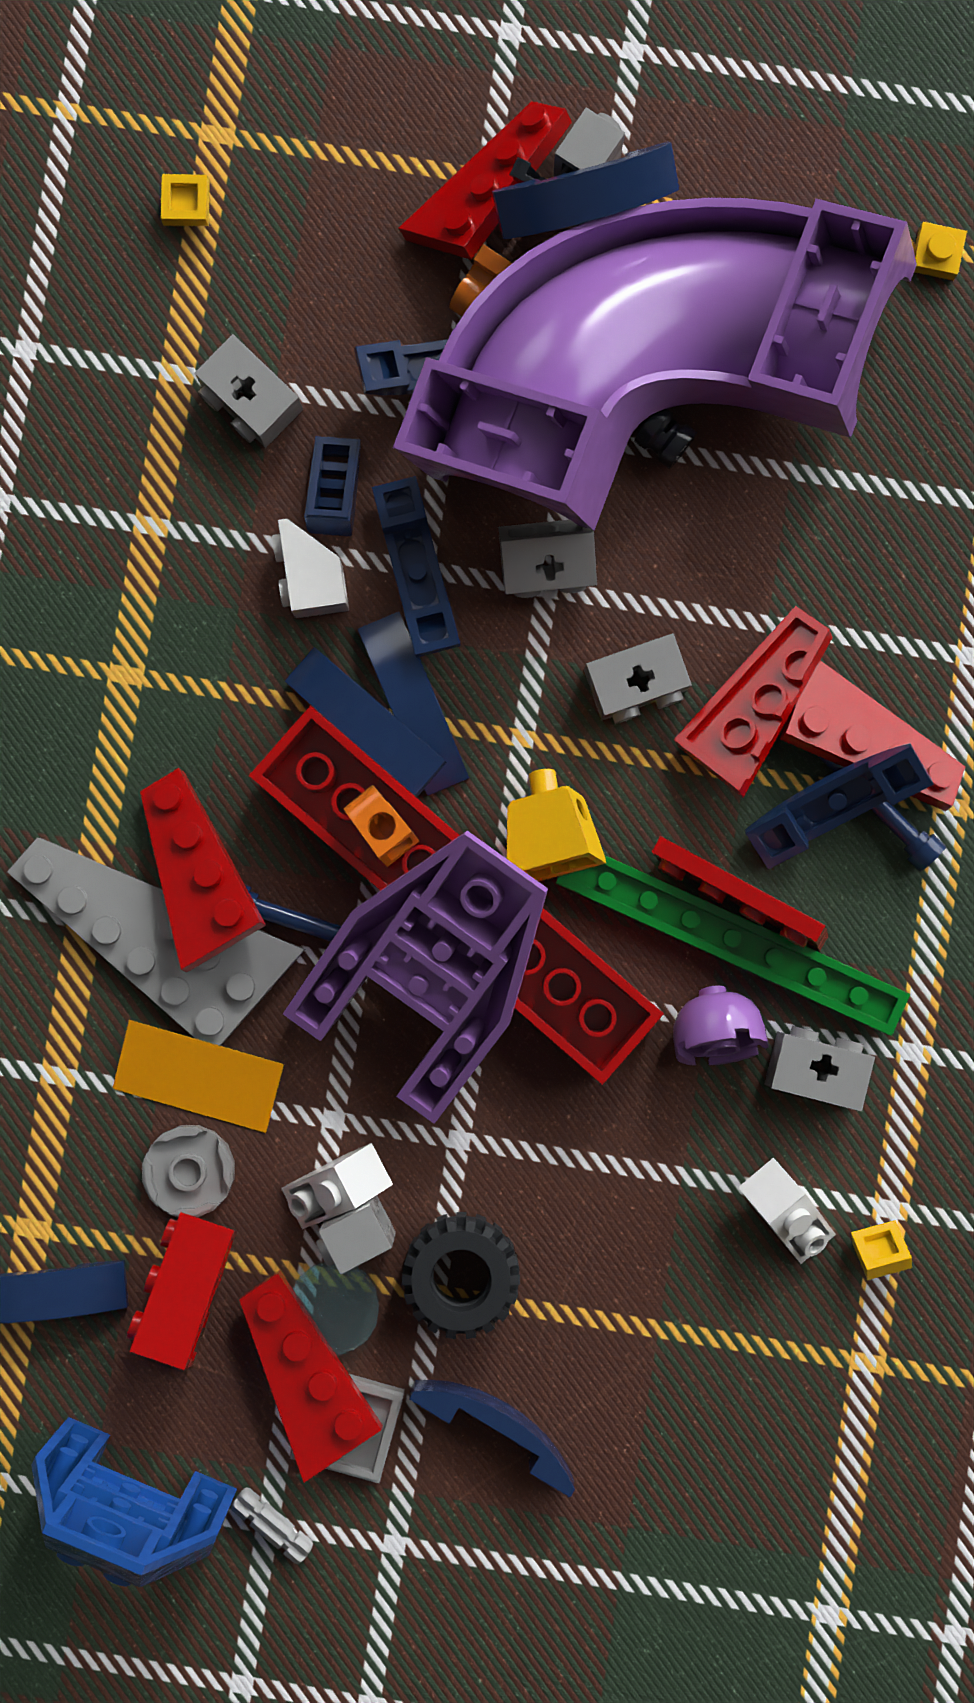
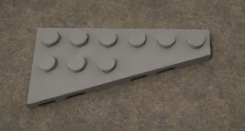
(133, 932)

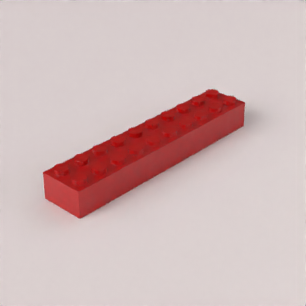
(564, 985)

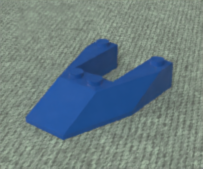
(116, 1521)

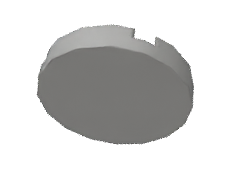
(188, 1170)

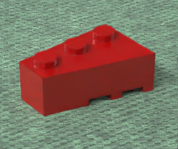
(181, 1291)

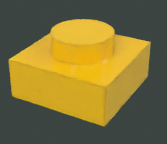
(185, 200)
(939, 250)
(881, 1250)

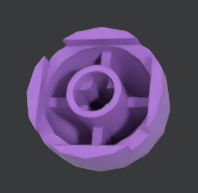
(718, 1027)

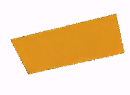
(197, 1076)

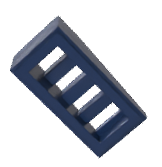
(326, 514)

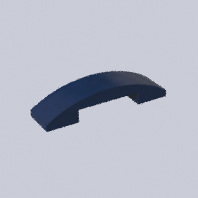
(586, 193)
(394, 368)
(416, 567)
(412, 694)
(365, 722)
(835, 800)
(63, 1292)
(445, 1398)

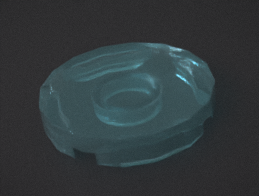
(340, 1305)

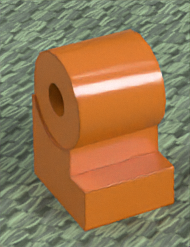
(485, 268)
(380, 826)

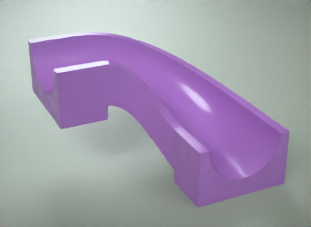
(650, 315)

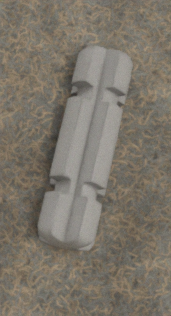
(272, 1525)

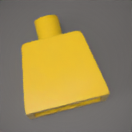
(551, 830)

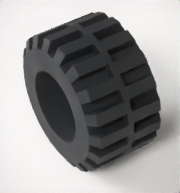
(452, 1313)

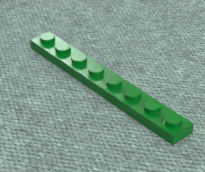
(740, 943)

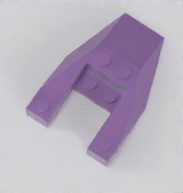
(447, 945)

